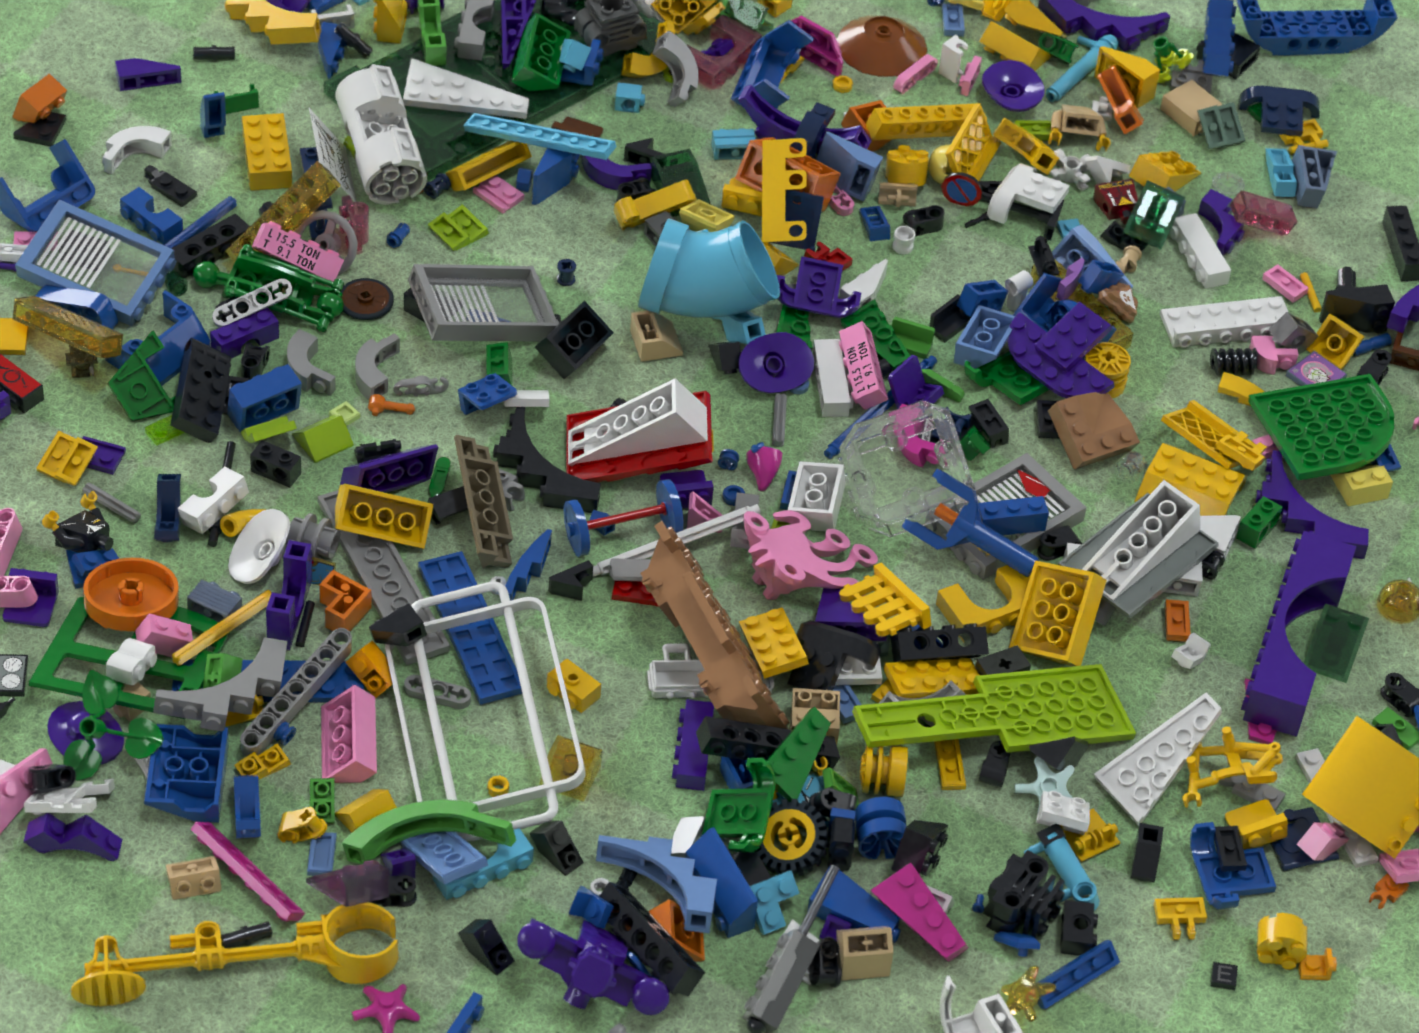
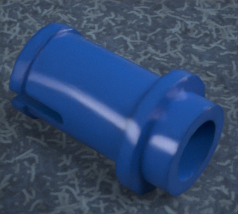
(395, 238)

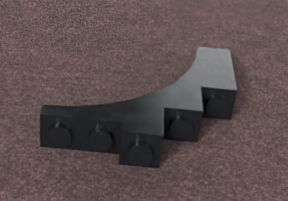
(535, 471)

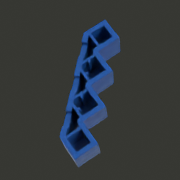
(1218, 39)

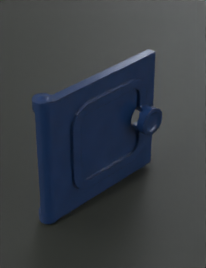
(807, 211)
(1287, 850)

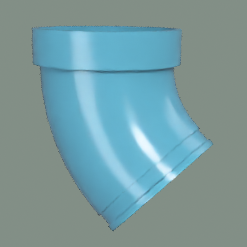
(709, 272)

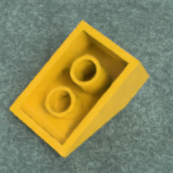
(1029, 16)
(1136, 71)

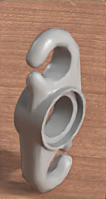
(411, 384)

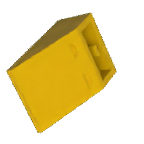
(681, 11)
(391, 20)
(1164, 170)

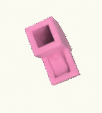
(1271, 357)

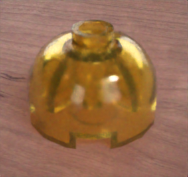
(1399, 601)

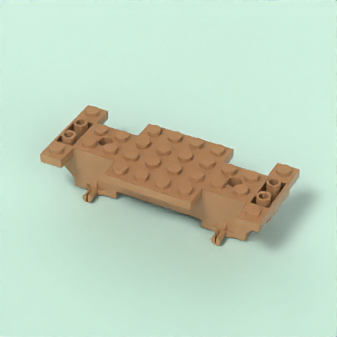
(688, 601)

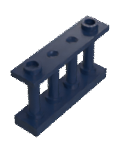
(309, 157)

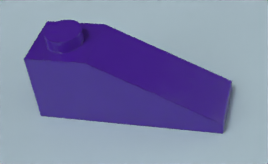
(142, 73)

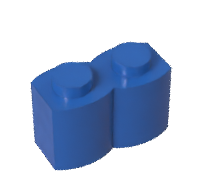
(1099, 276)

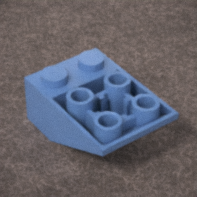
(854, 162)

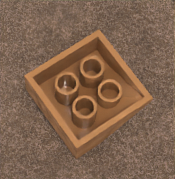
(1092, 428)

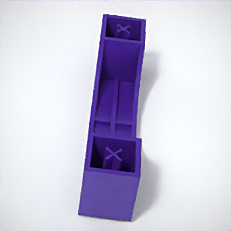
(1281, 679)

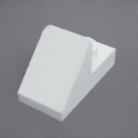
(1104, 168)

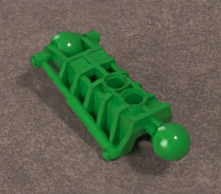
(257, 269)

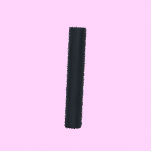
(305, 623)

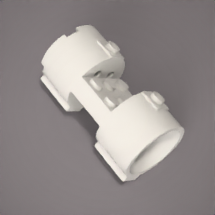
(381, 135)

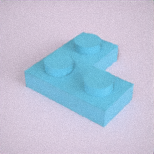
(768, 894)

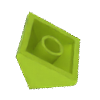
(324, 438)

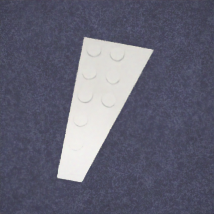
(444, 90)
(1149, 766)

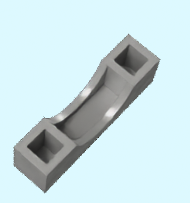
(472, 39)

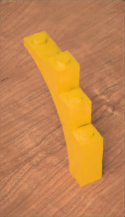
(277, 23)

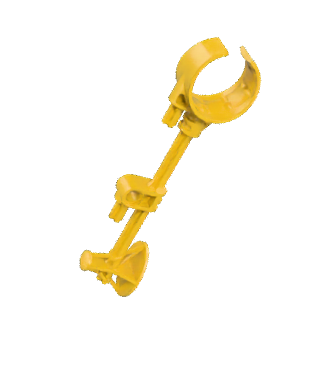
(114, 983)

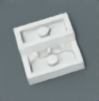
(529, 398)

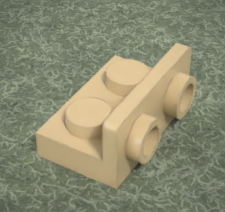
(193, 878)

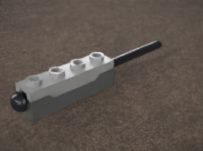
(785, 969)

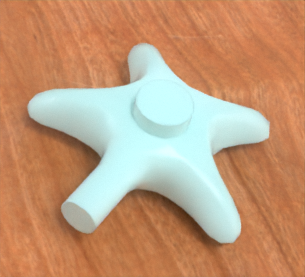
(1046, 781)

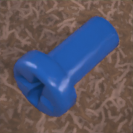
(978, 906)

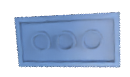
(445, 855)

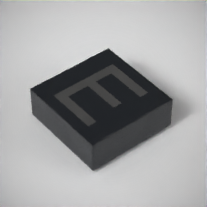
(1224, 975)

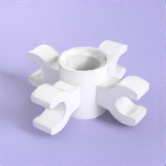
(1071, 170)

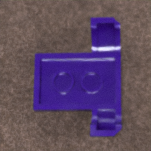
(818, 290)

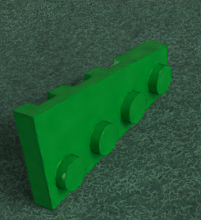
(796, 323)

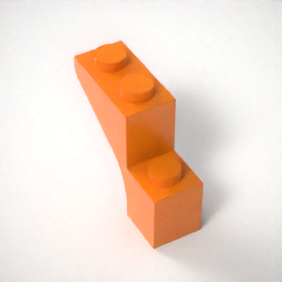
(1121, 99)

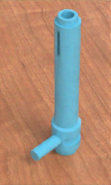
(1080, 68)

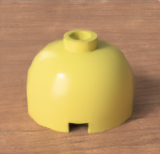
(938, 164)

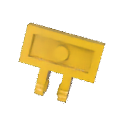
(1180, 911)

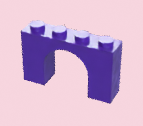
(286, 608)

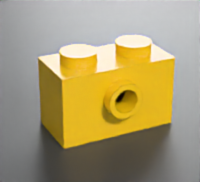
(579, 685)

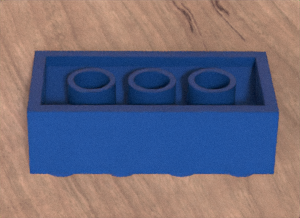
(734, 900)

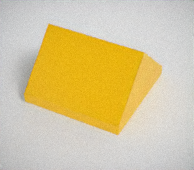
(365, 808)

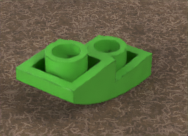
(323, 798)

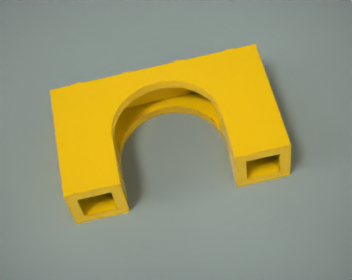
(961, 610)

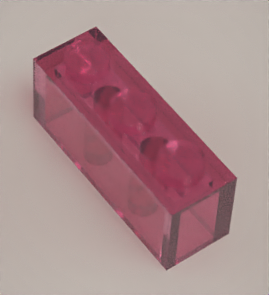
(1263, 213)

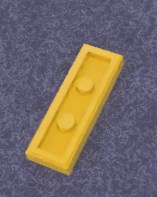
(950, 764)

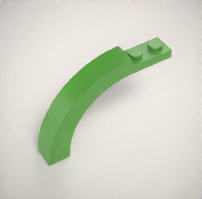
(423, 818)

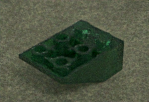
(676, 167)

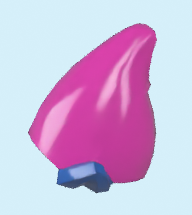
(764, 463)

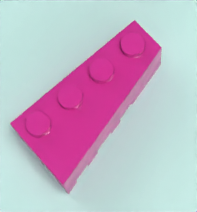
(917, 907)

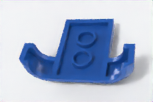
(1224, 888)

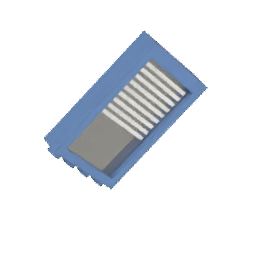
(96, 256)

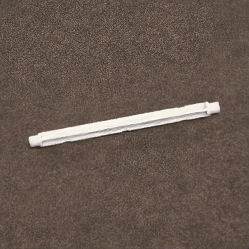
(687, 535)

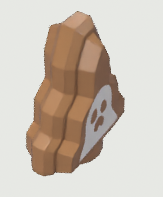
(1120, 301)

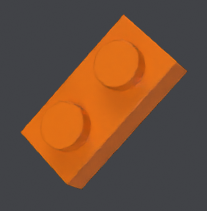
(1177, 620)

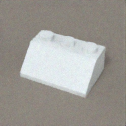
(818, 493)

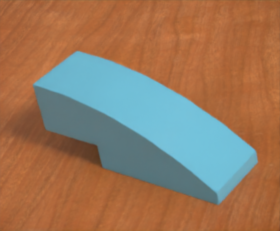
(1281, 172)

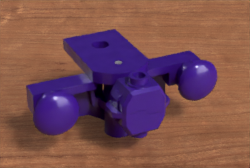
(593, 966)

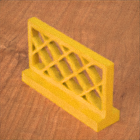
(976, 147)
(1203, 430)

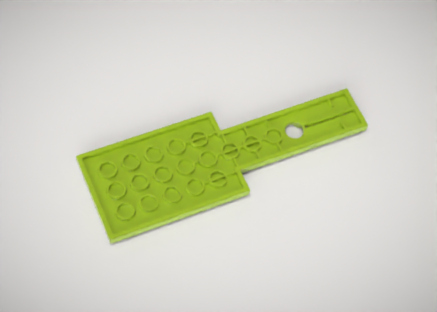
(1017, 706)

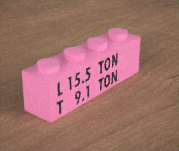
(293, 250)
(862, 365)

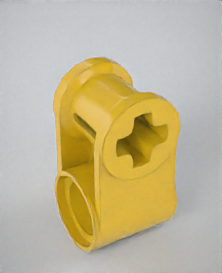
(301, 825)

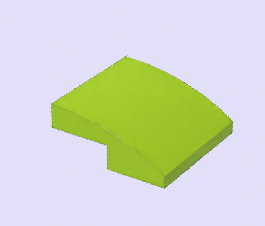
(458, 228)
(268, 429)

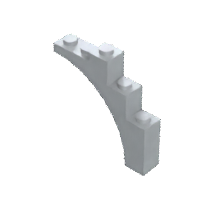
(235, 695)

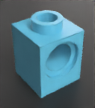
(629, 97)

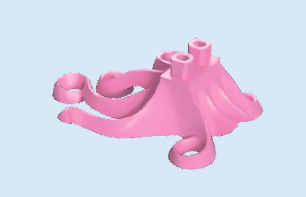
(790, 561)

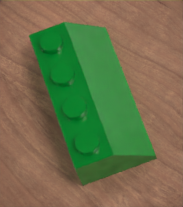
(539, 55)

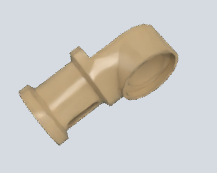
(1130, 258)

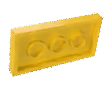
(773, 642)
(926, 677)

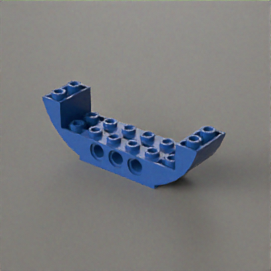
(1316, 30)

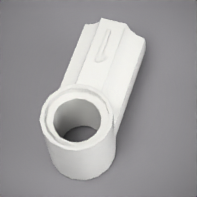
(1017, 287)

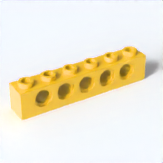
(917, 121)

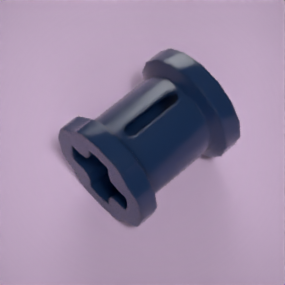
(437, 185)
(566, 271)

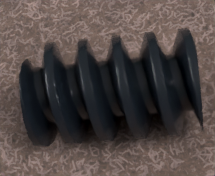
(1233, 360)

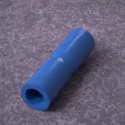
(1373, 344)

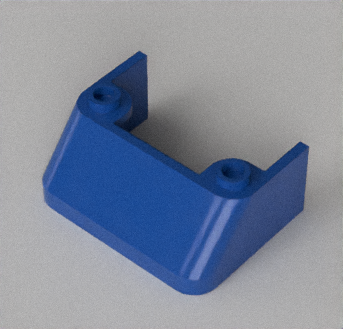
(769, 61)
(71, 187)
(1038, 300)
(169, 360)

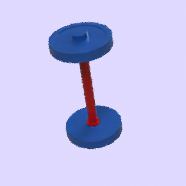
(578, 528)

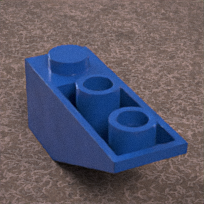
(330, 48)

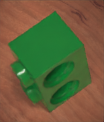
(1259, 522)

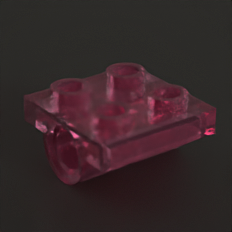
(358, 217)

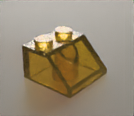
(564, 764)

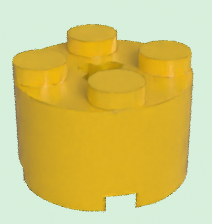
(907, 166)
(1282, 940)

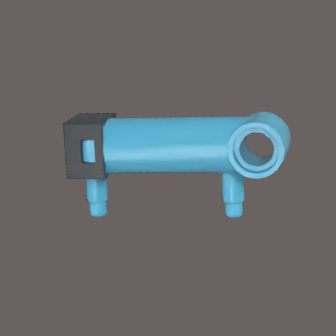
(1055, 846)

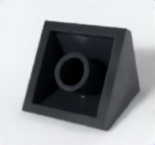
(1061, 752)

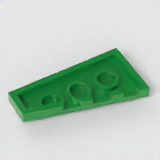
(883, 334)
(797, 754)

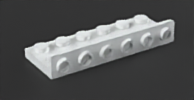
(1222, 321)

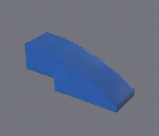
(213, 115)

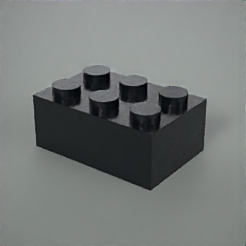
(574, 339)

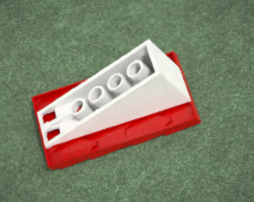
(643, 436)

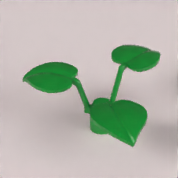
(100, 694)

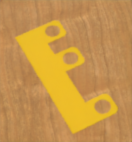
(774, 183)

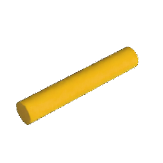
(1311, 292)

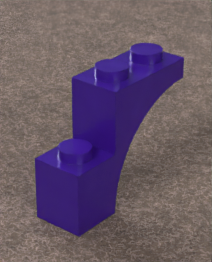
(1217, 211)
(82, 834)

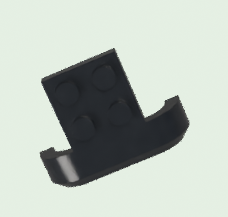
(826, 653)

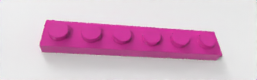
(251, 874)

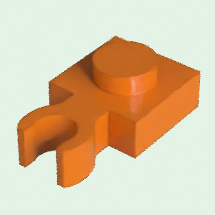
(1388, 889)

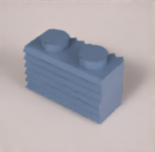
(213, 601)

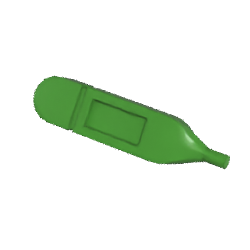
(950, 390)

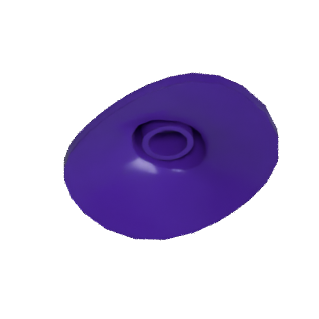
(1013, 85)
(776, 362)
(64, 729)

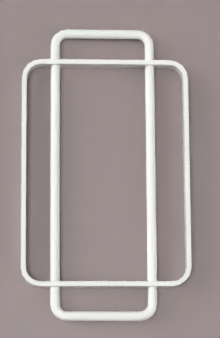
(504, 608)

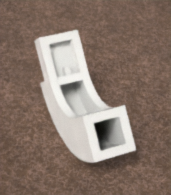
(135, 140)

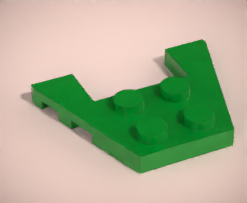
(137, 385)

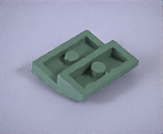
(1221, 125)

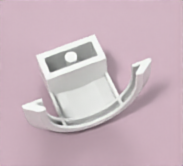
(989, 1015)

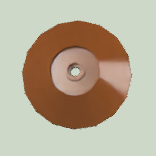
(881, 45)

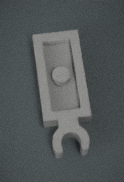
(1254, 792)

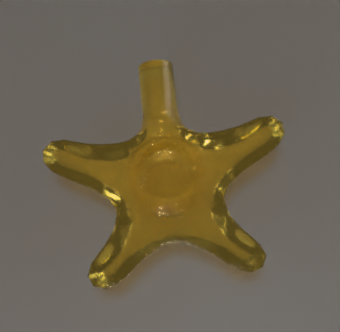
(1025, 993)

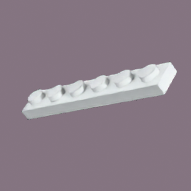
(1357, 847)

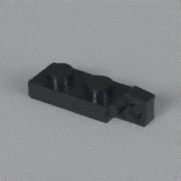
(169, 186)

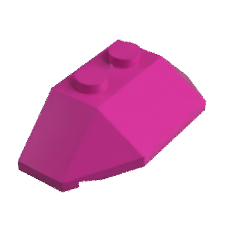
(824, 49)

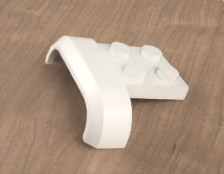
(1027, 187)

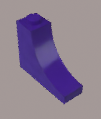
(840, 615)

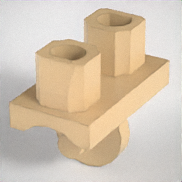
(897, 194)

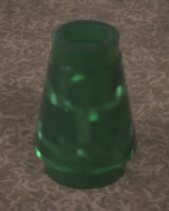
(175, 283)

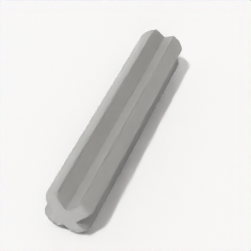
(779, 420)
(112, 503)

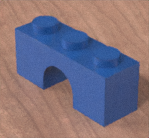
(139, 208)

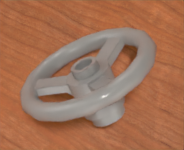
(331, 240)

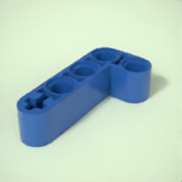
(85, 303)

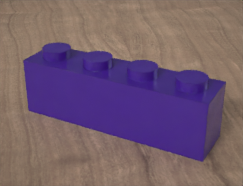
(692, 765)

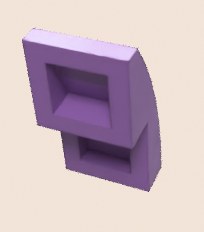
(1070, 282)

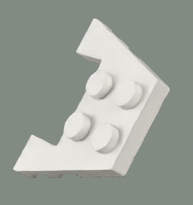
(68, 799)

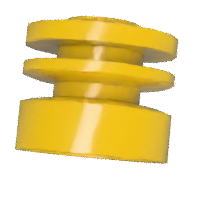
(1112, 362)
(884, 770)

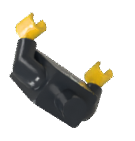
(83, 531)

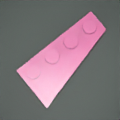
(16, 785)

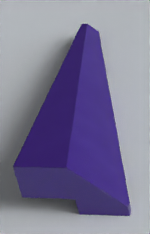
(513, 22)

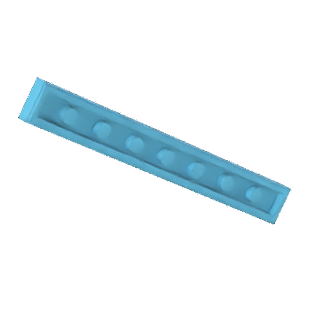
(540, 136)

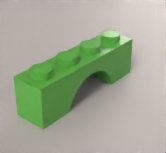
(431, 32)

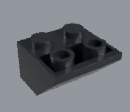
(921, 846)

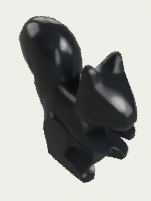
(559, 9)

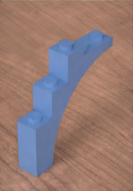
(674, 874)

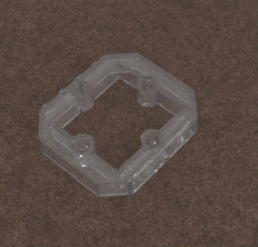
(893, 431)

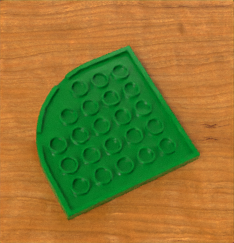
(1327, 424)

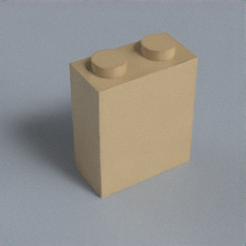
(1184, 103)

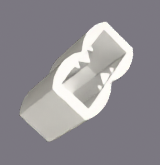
(131, 661)

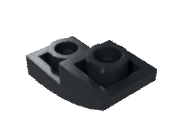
(1116, 237)

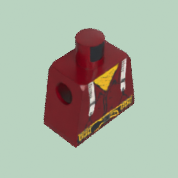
(1116, 199)

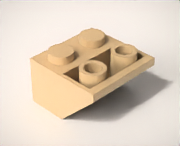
(654, 336)
(825, 701)
(865, 952)

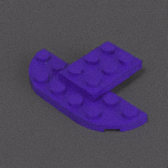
(1057, 355)

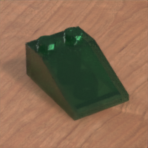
(1154, 214)
(1336, 642)

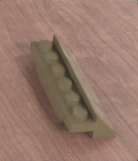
(485, 502)

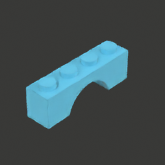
(499, 865)

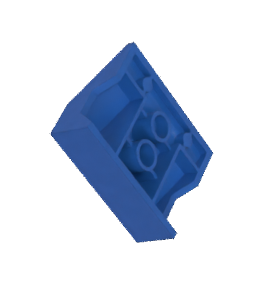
(188, 774)

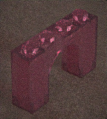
(716, 69)

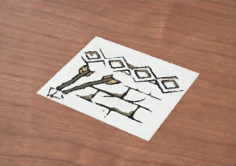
(332, 154)

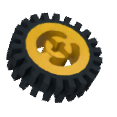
(797, 856)

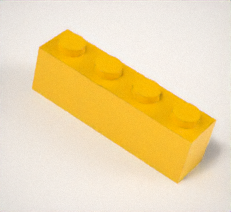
(488, 165)

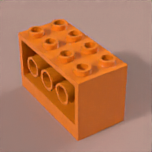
(820, 177)

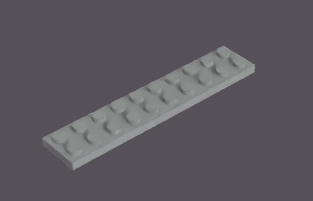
(387, 576)

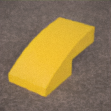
(1237, 387)

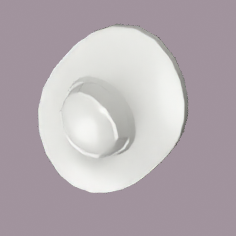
(259, 546)

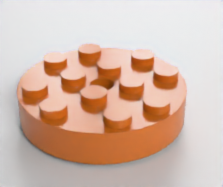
(129, 589)

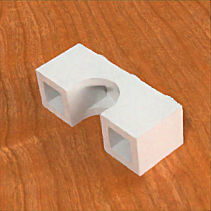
(227, 490)

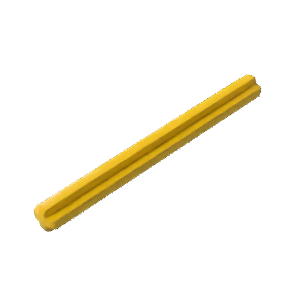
(221, 628)

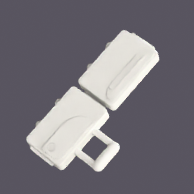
(679, 677)

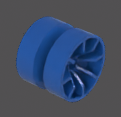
(880, 826)

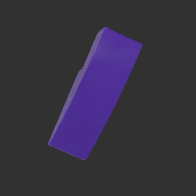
(1404, 310)

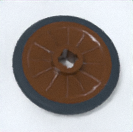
(377, 302)

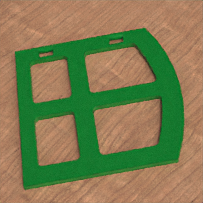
(65, 647)

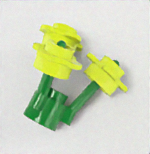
(1168, 54)

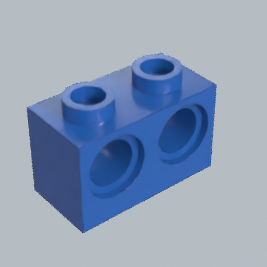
(983, 293)

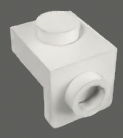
(1192, 652)

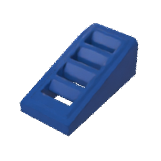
(878, 229)

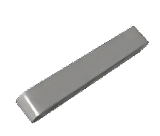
(300, 683)

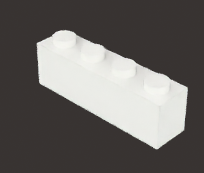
(1200, 251)
(831, 378)

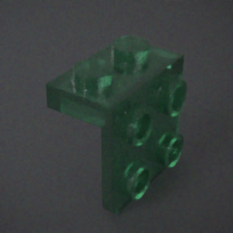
(750, 13)

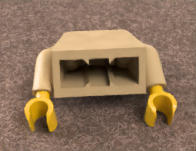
(1079, 121)

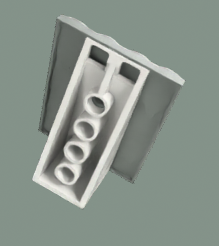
(1145, 548)

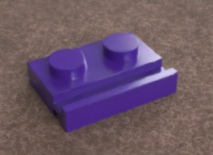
(106, 456)

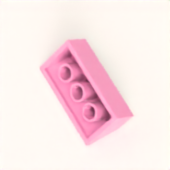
(349, 737)

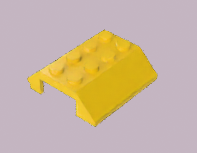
(1194, 476)

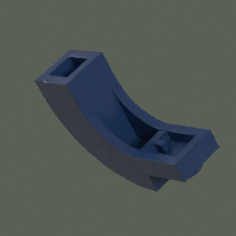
(813, 127)
(168, 500)

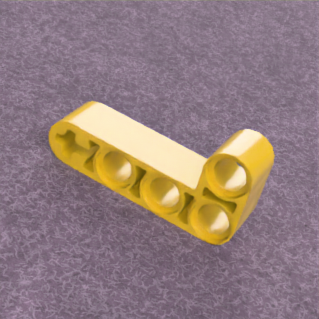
(671, 198)

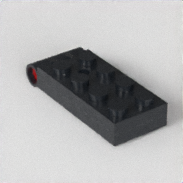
(201, 391)

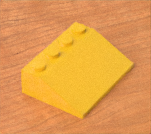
(1058, 613)

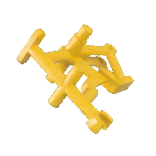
(1234, 751)

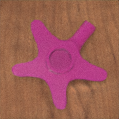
(386, 1007)

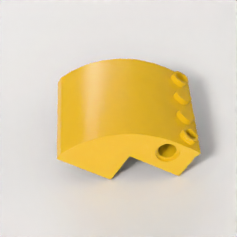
(1370, 787)

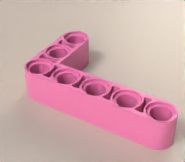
(14, 590)

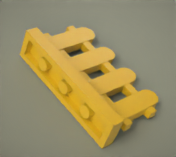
(898, 600)

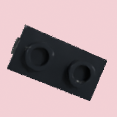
(1043, 257)
(371, 451)

